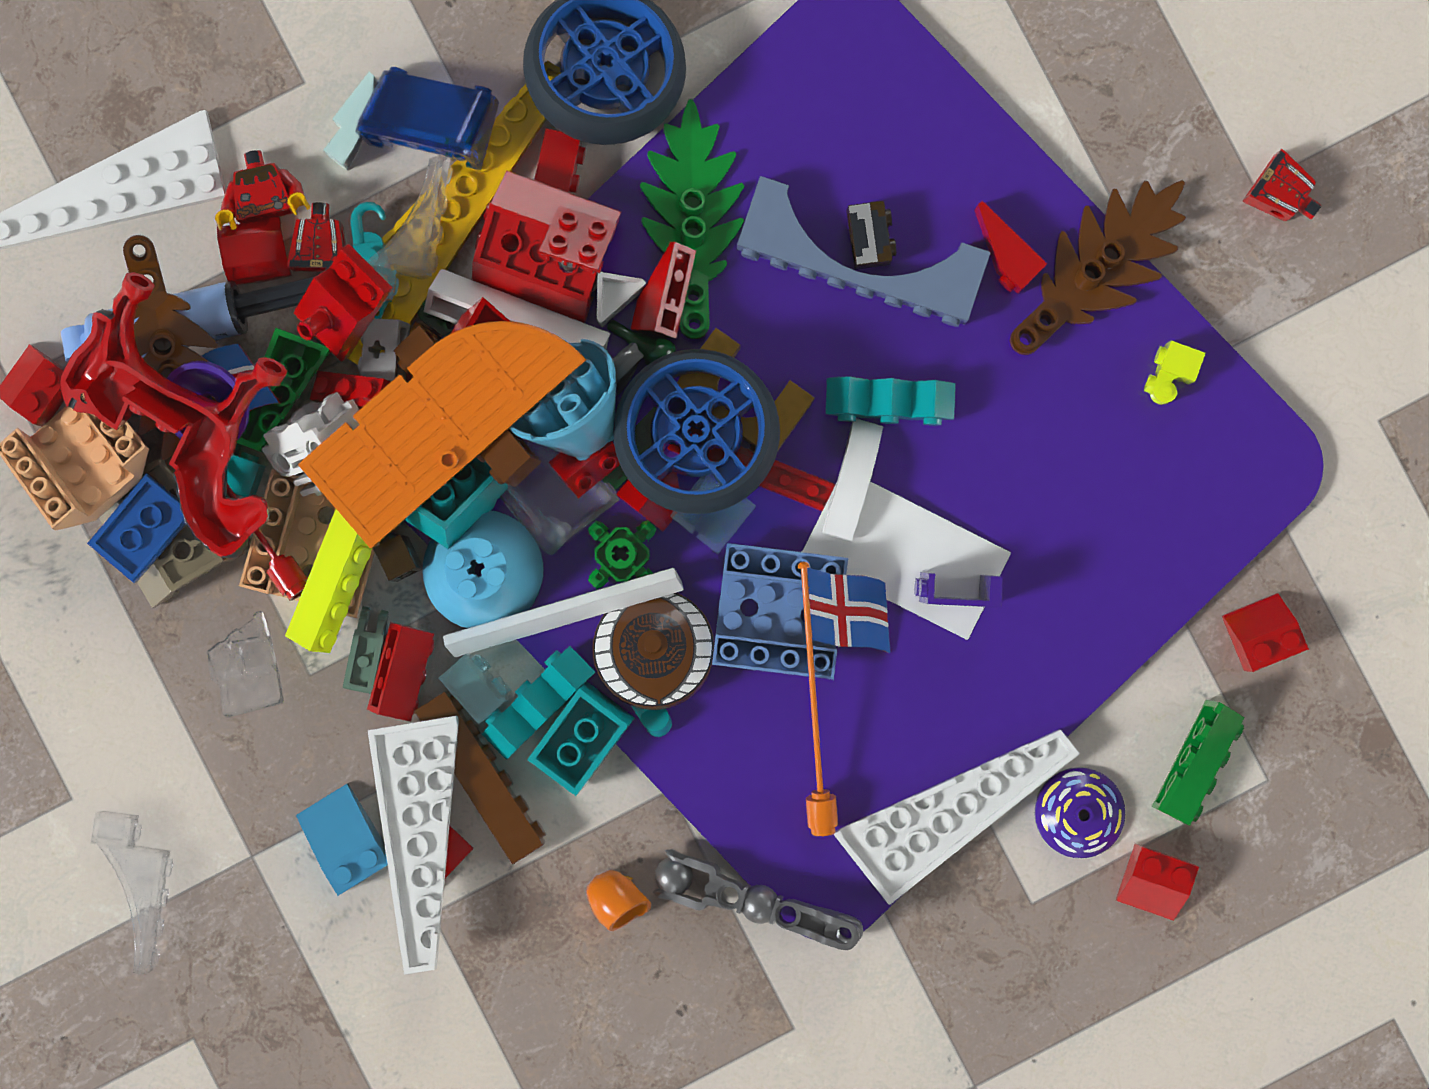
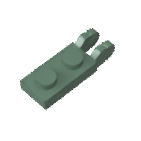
(365, 653)

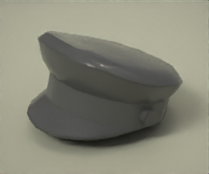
(626, 365)

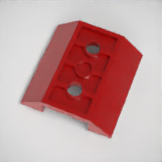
(527, 210)

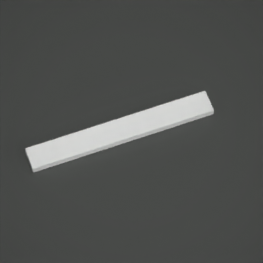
(563, 612)

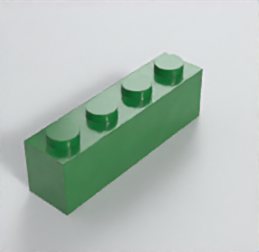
(301, 361)
(1199, 761)

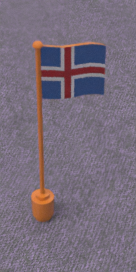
(842, 614)

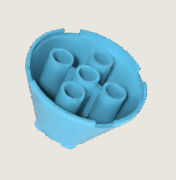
(579, 411)
(507, 582)

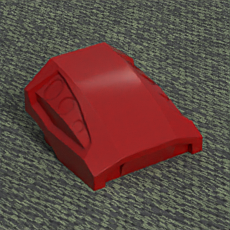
(253, 251)

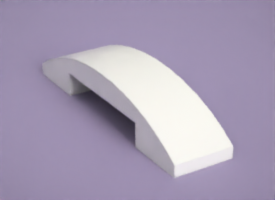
(853, 480)

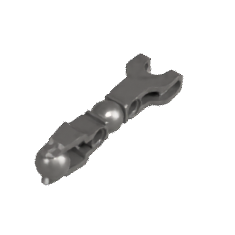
(756, 902)

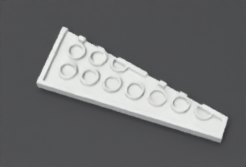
(148, 178)
(414, 799)
(924, 830)

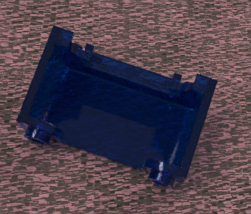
(429, 117)

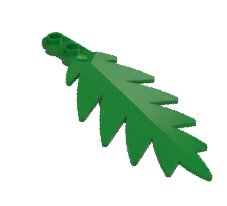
(692, 208)

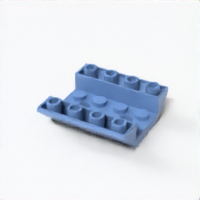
(776, 634)

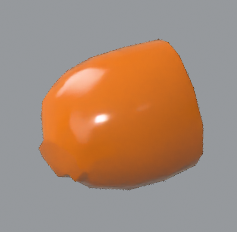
(616, 899)

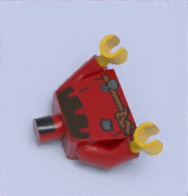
(260, 193)

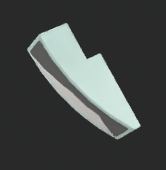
(346, 143)

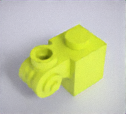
(1176, 363)

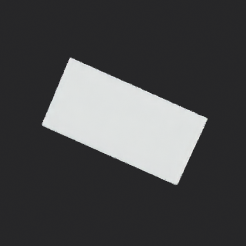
(903, 539)

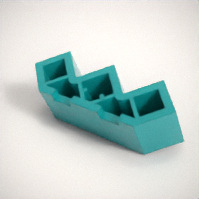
(890, 400)
(537, 701)

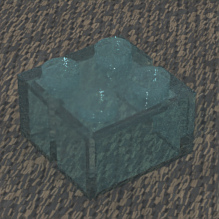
(716, 527)
(476, 686)

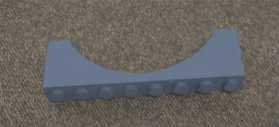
(940, 290)

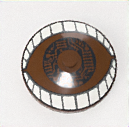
(654, 652)

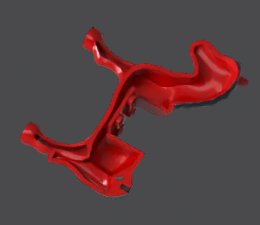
(122, 383)

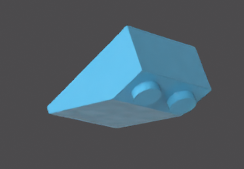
(343, 839)

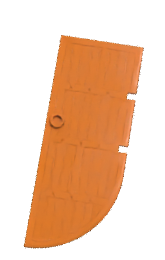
(437, 423)

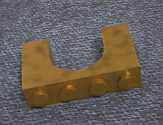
(790, 404)

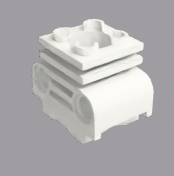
(305, 432)

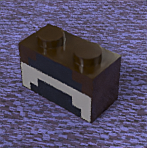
(870, 235)
(397, 557)

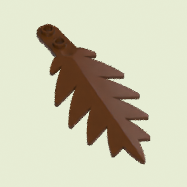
(1102, 263)
(161, 329)

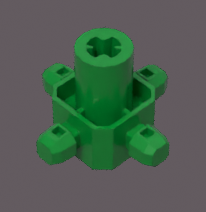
(620, 537)

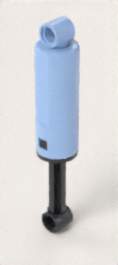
(215, 308)

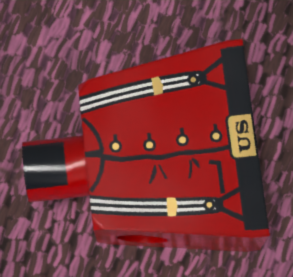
(1283, 189)
(316, 241)

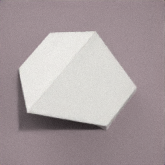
(614, 294)

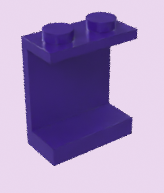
(989, 592)

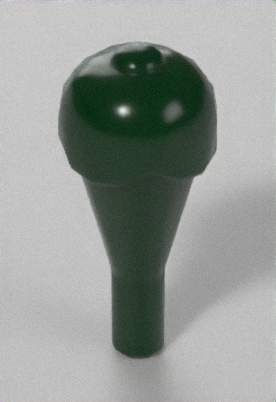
(649, 346)

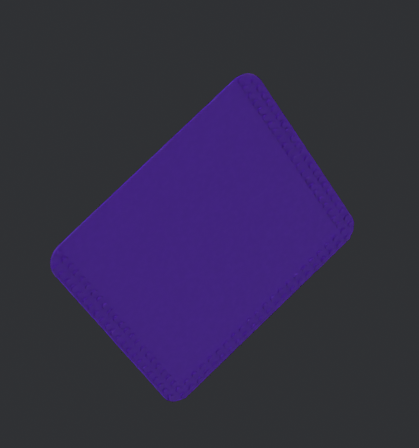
(1106, 500)

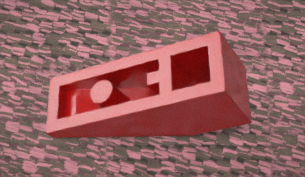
(1010, 255)
(663, 297)

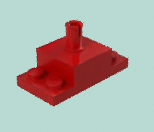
(342, 303)

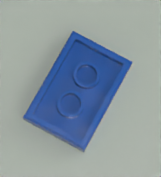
(139, 528)

